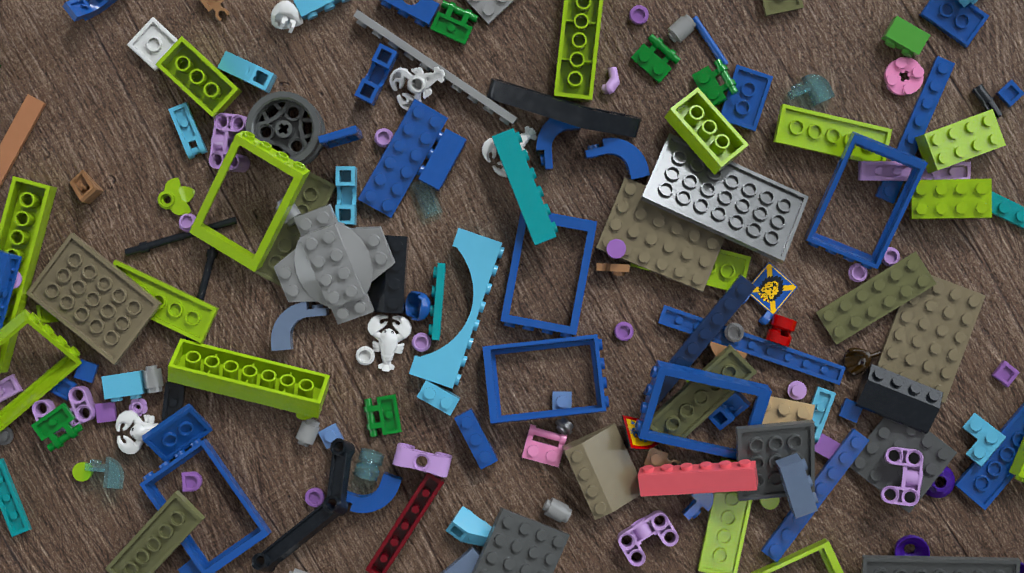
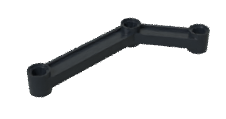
(332, 507)

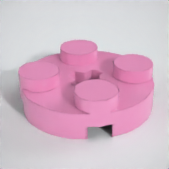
(914, 73)

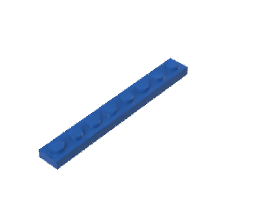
(919, 120)
(824, 483)

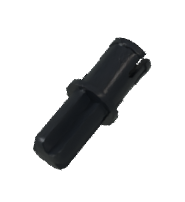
(986, 100)

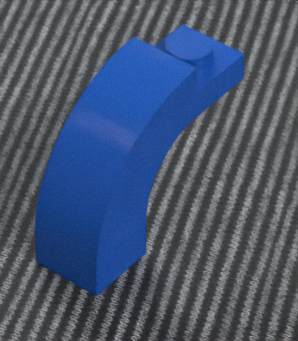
(86, 8)
(546, 137)
(627, 152)
(379, 498)

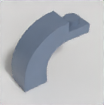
(283, 328)

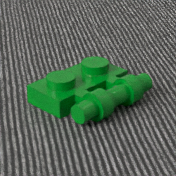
(453, 28)
(652, 63)
(709, 85)
(388, 414)
(53, 422)

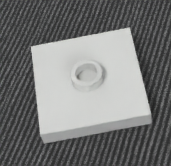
(152, 42)

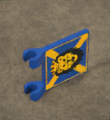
(771, 291)

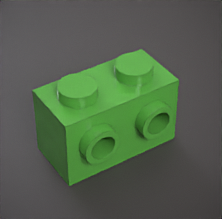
(905, 37)

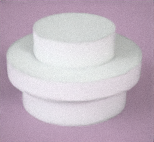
(365, 355)

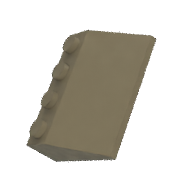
(603, 470)

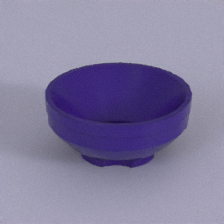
(937, 492)
(921, 546)

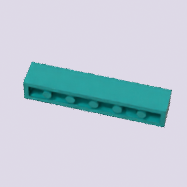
(524, 187)

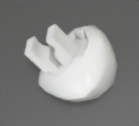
(286, 16)

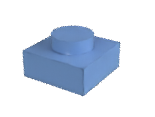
(561, 399)
(329, 434)

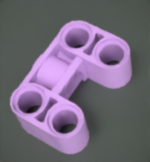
(222, 138)
(77, 406)
(437, 463)
(911, 476)
(643, 529)

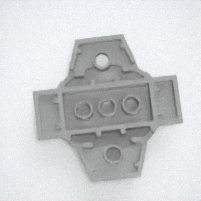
(334, 264)

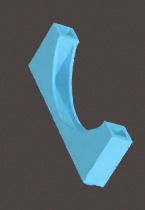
(444, 364)

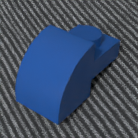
(729, 410)
(700, 500)

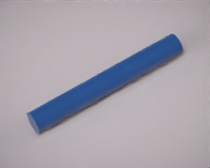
(709, 41)

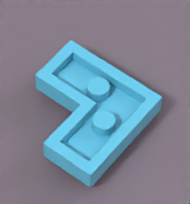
(987, 439)

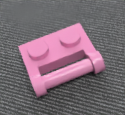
(541, 451)

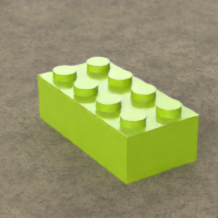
(198, 77)
(706, 130)
(960, 141)
(952, 199)

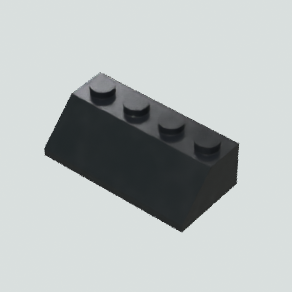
(389, 289)
(898, 398)

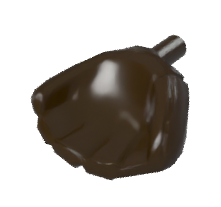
(858, 360)

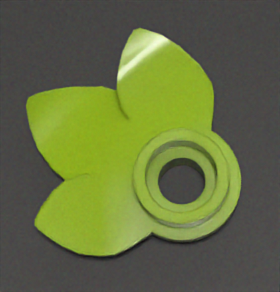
(179, 197)

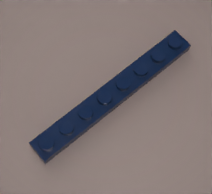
(708, 329)

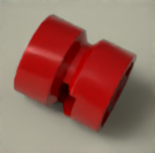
(781, 323)

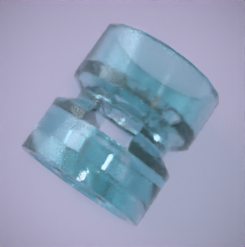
(369, 464)

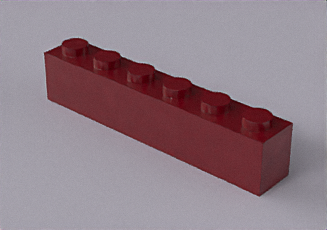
(405, 524)

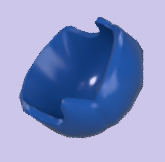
(417, 305)

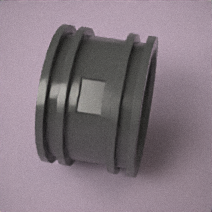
(282, 120)

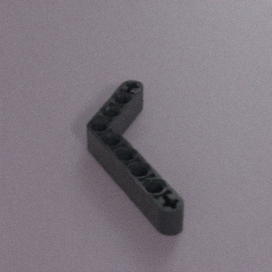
(563, 110)

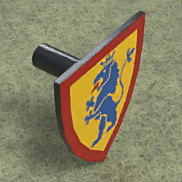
(633, 440)

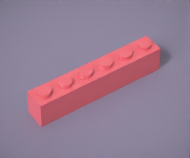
(698, 478)

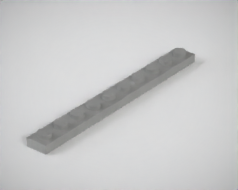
(426, 63)

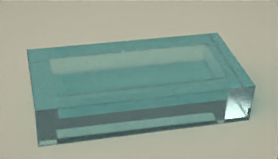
(427, 199)

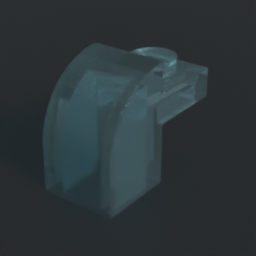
(816, 86)
(112, 472)

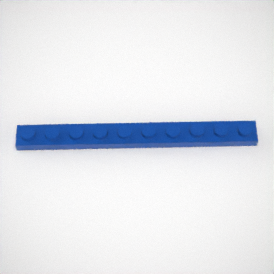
(759, 347)

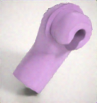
(613, 81)

